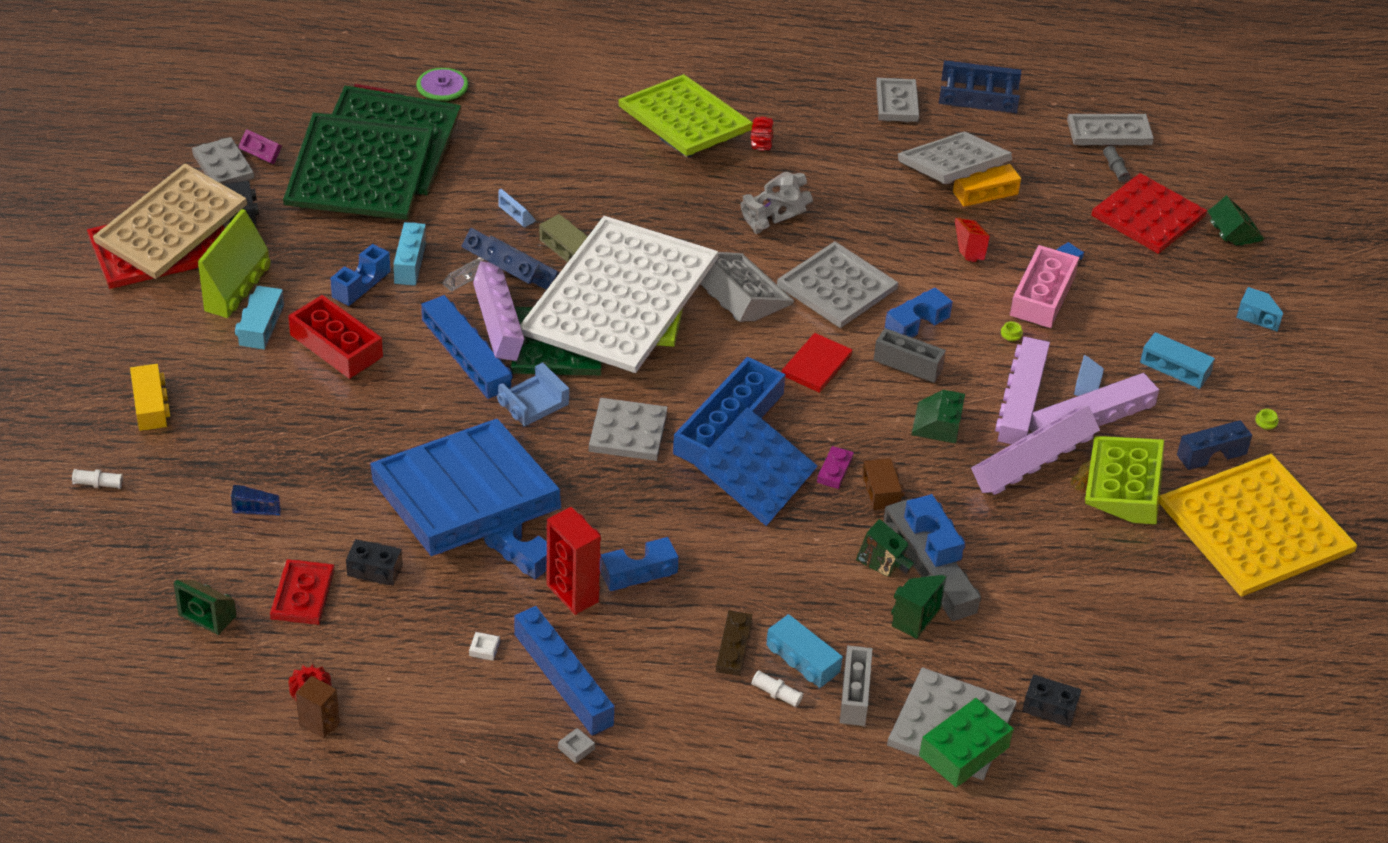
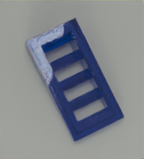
(248, 500)

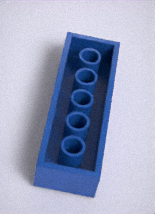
(747, 386)

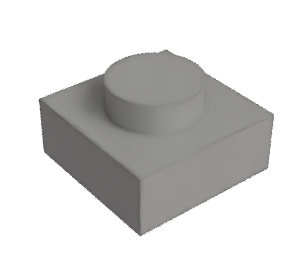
(576, 745)

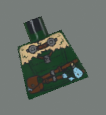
(884, 550)

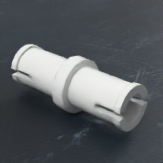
(97, 478)
(777, 689)

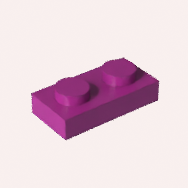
(260, 146)
(835, 467)

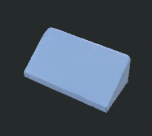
(514, 209)
(1089, 377)

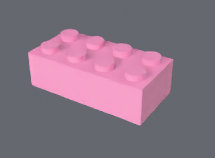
(1044, 286)

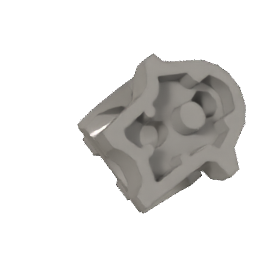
(788, 196)

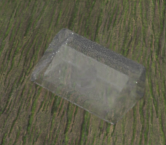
(462, 275)

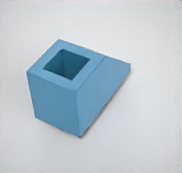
(1260, 309)

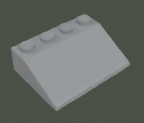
(743, 288)

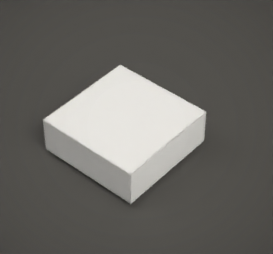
(484, 646)

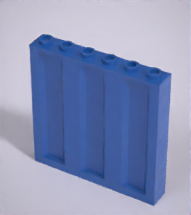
(465, 486)

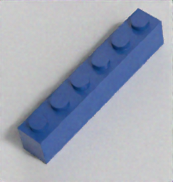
(465, 346)
(564, 670)

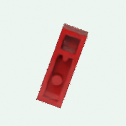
(971, 239)

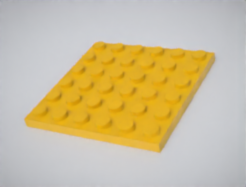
(1257, 524)

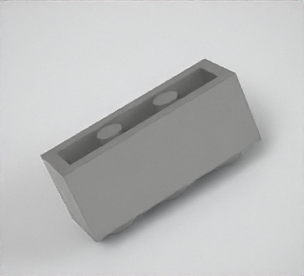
(856, 685)

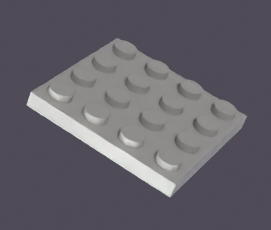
(955, 157)
(837, 284)
(933, 701)

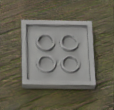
(628, 429)

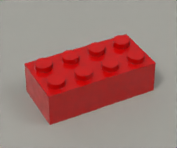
(335, 336)
(573, 560)

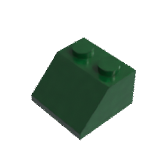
(1234, 223)
(939, 416)
(917, 604)
(204, 605)

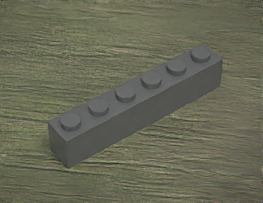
(959, 595)

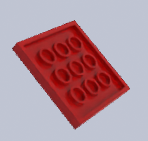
(1149, 213)

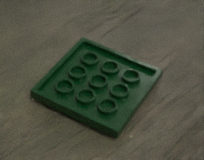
(555, 358)

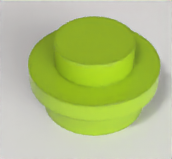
(1011, 331)
(1267, 419)

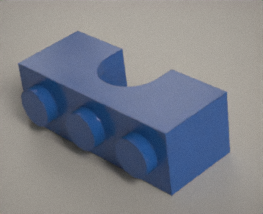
(350, 284)
(929, 306)
(943, 542)
(528, 556)
(621, 571)

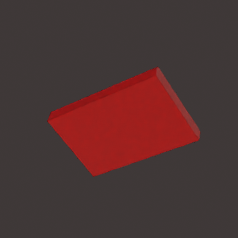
(817, 362)
(302, 592)

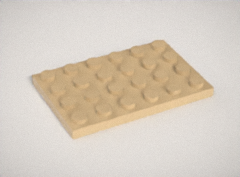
(170, 220)

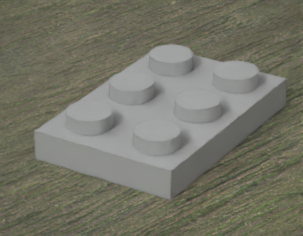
(897, 99)
(223, 161)

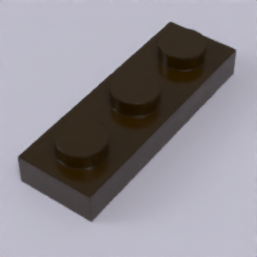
(734, 643)

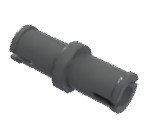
(1116, 164)

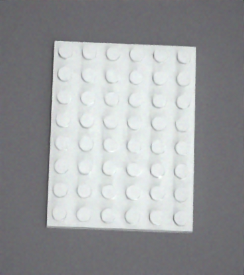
(619, 293)

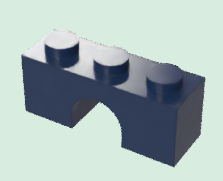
(1198, 447)

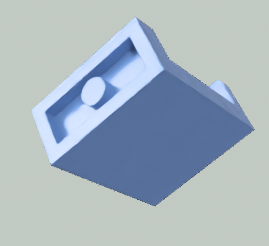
(535, 396)

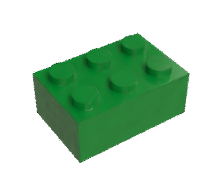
(965, 742)

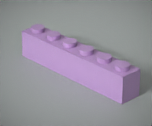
(498, 311)
(1023, 390)
(1105, 403)
(1035, 449)

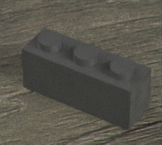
(909, 355)

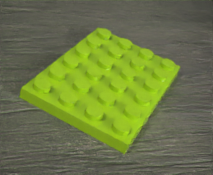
(685, 114)

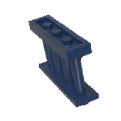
(980, 75)
(509, 259)

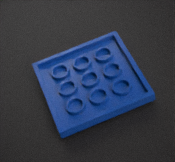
(756, 466)

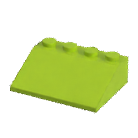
(232, 266)
(1126, 477)

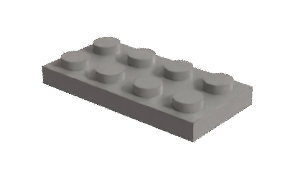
(1110, 129)

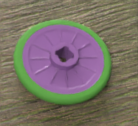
(442, 84)

